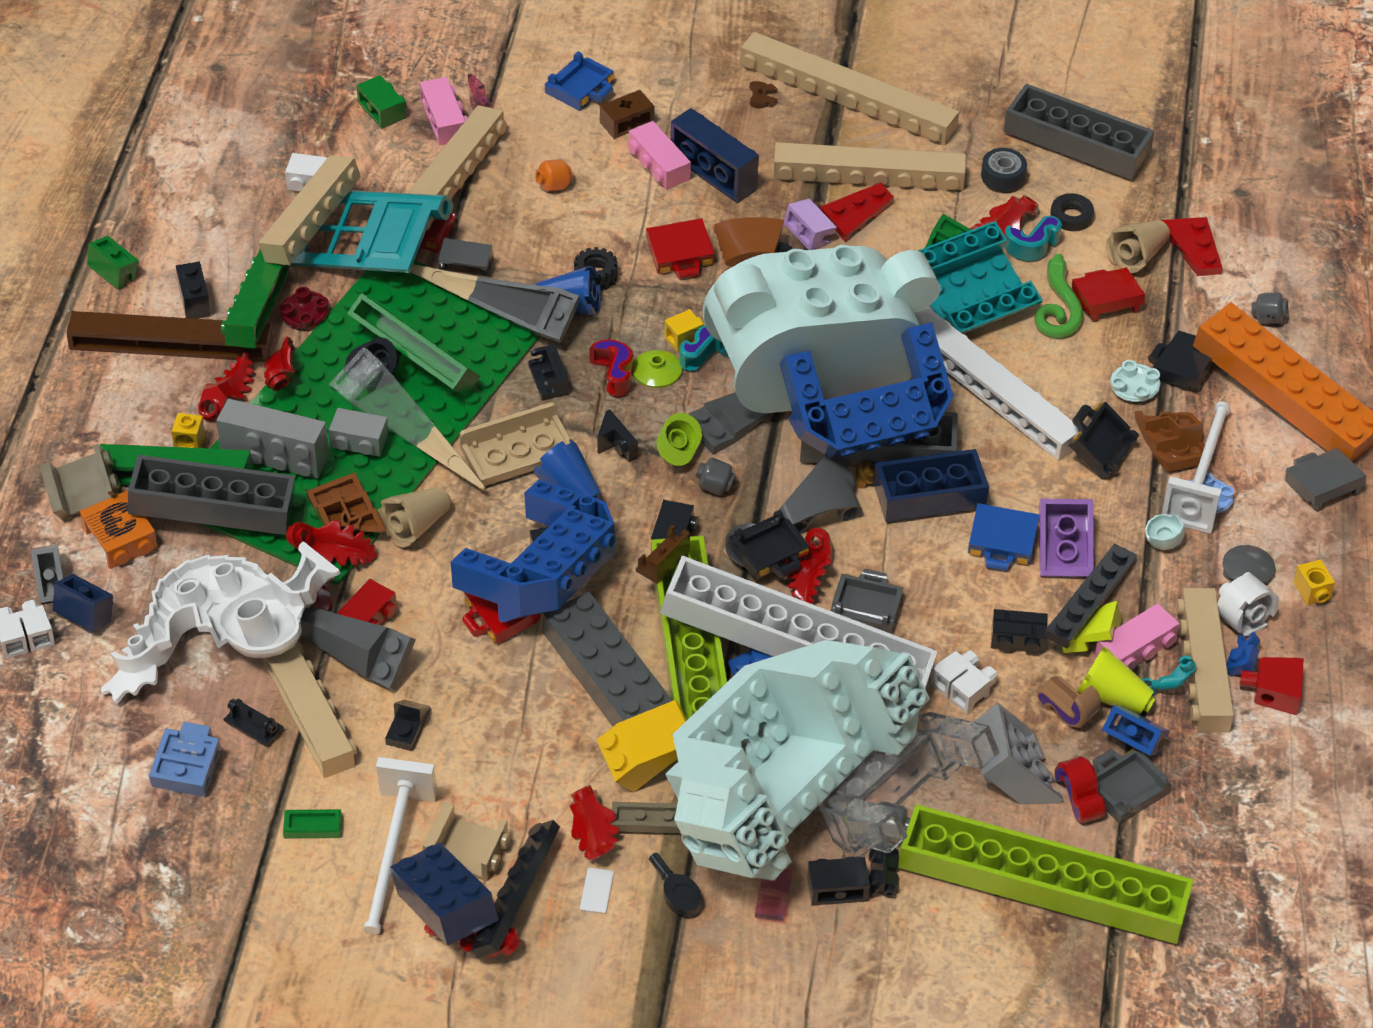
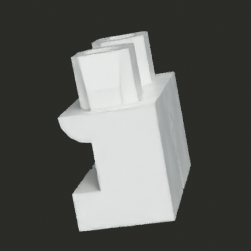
(32, 621)
(961, 680)

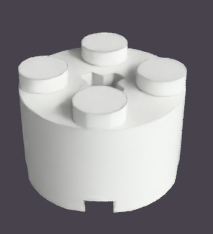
(1247, 604)

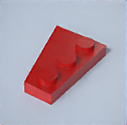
(857, 208)
(1196, 243)

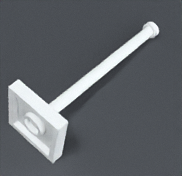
(1193, 501)
(403, 781)

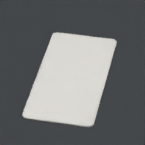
(596, 890)

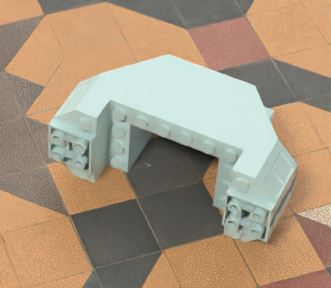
(781, 744)

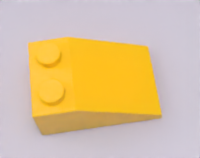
(642, 745)

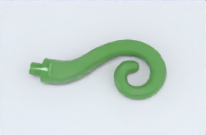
(1056, 277)

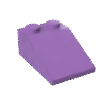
(1066, 537)

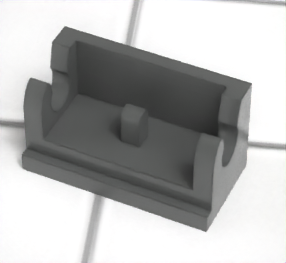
(466, 254)

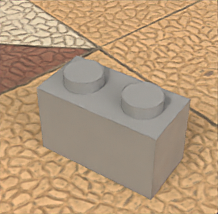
(358, 432)

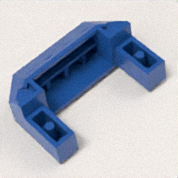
(873, 415)
(552, 566)

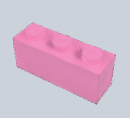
(442, 108)
(659, 155)
(1142, 636)

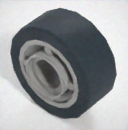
(1003, 169)

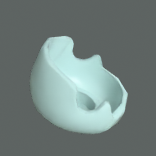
(1165, 531)

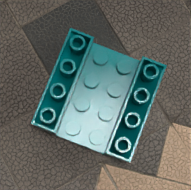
(977, 279)

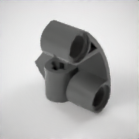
(823, 490)

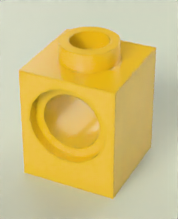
(681, 328)
(188, 431)
(1314, 582)

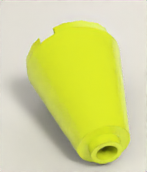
(1117, 683)

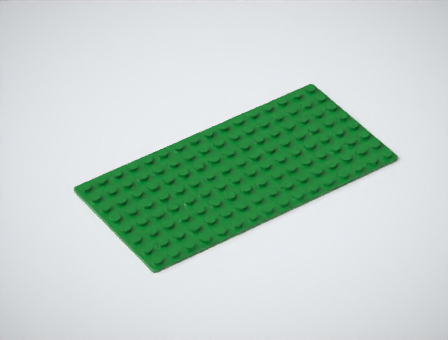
(457, 326)

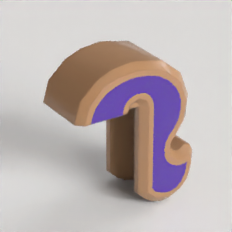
(1069, 704)

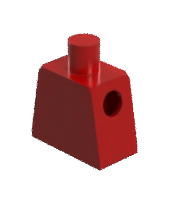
(1276, 683)

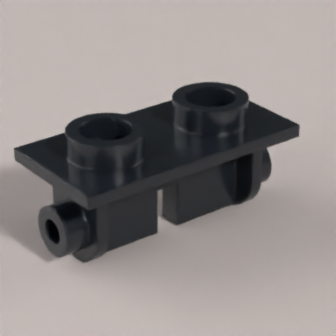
(252, 722)
(880, 877)

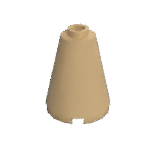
(1136, 244)
(412, 514)

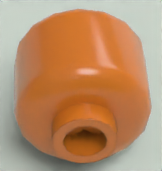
(553, 175)

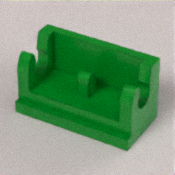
(111, 261)

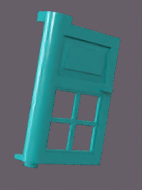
(390, 235)

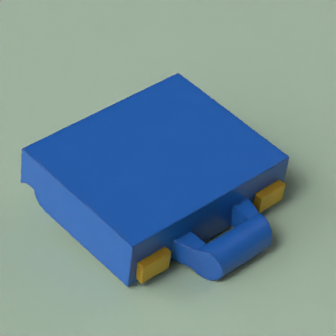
(580, 82)
(1003, 535)

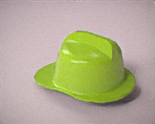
(679, 439)

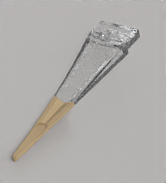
(376, 391)

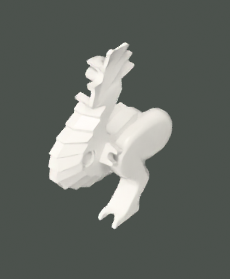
(229, 601)

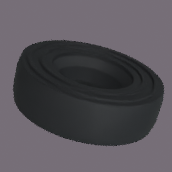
(1075, 201)

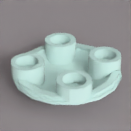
(1135, 381)

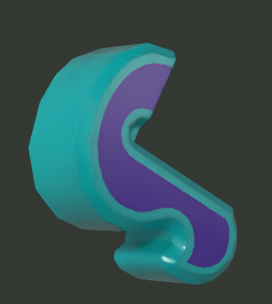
(1035, 245)
(695, 354)

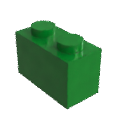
(381, 101)

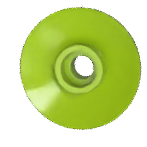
(657, 369)

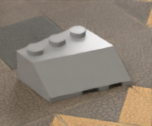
(1019, 764)

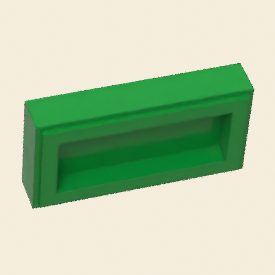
(312, 823)

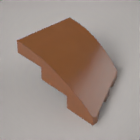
(747, 238)
(1173, 438)
(347, 503)

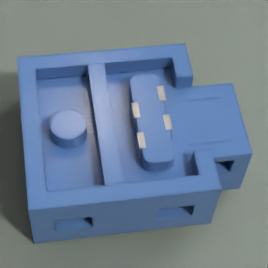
(186, 760)

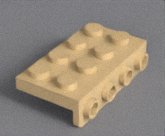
(512, 443)

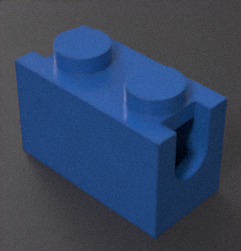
(1135, 730)

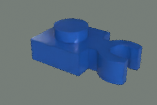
(1244, 655)

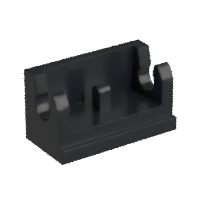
(548, 372)

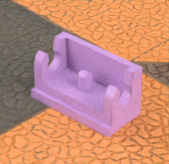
(808, 224)

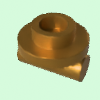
(864, 473)

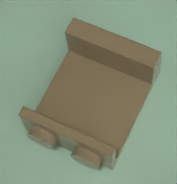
(80, 483)

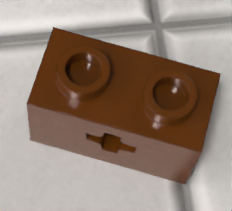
(626, 113)

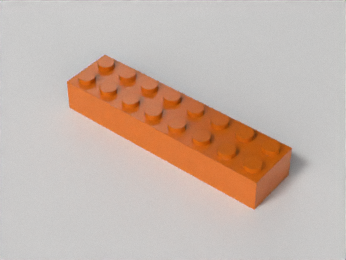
(1286, 382)

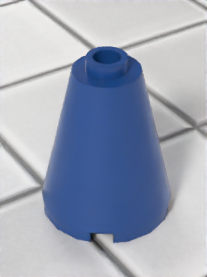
(580, 283)
(567, 468)

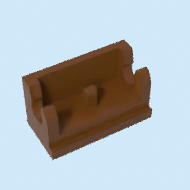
(665, 556)

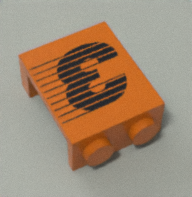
(118, 533)

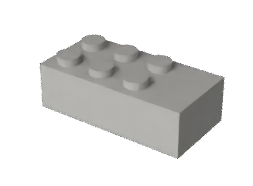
(274, 437)

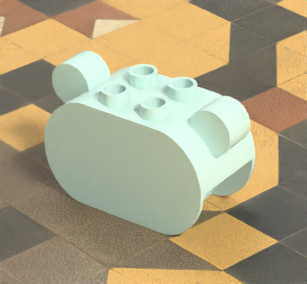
(833, 301)

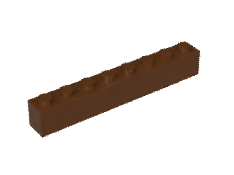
(158, 336)

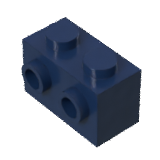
(82, 602)

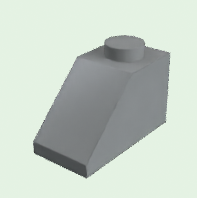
(47, 570)

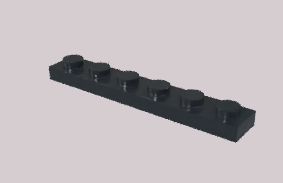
(1090, 596)
(516, 887)

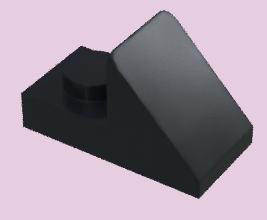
(616, 435)
(406, 724)

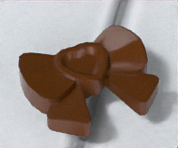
(759, 97)

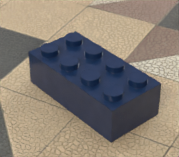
(716, 155)
(930, 485)
(444, 893)

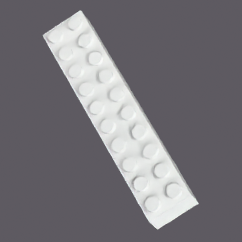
(769, 618)

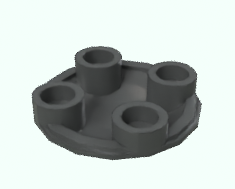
(1248, 559)

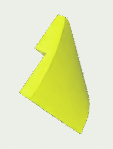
(1098, 628)

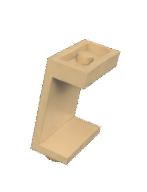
(470, 843)

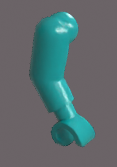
(1176, 678)

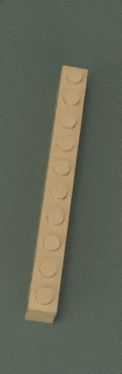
(849, 88)

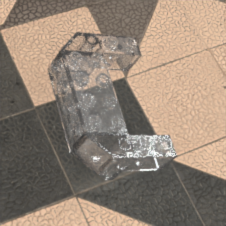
(937, 751)

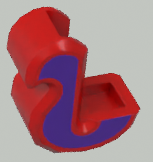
(619, 359)
(1082, 788)

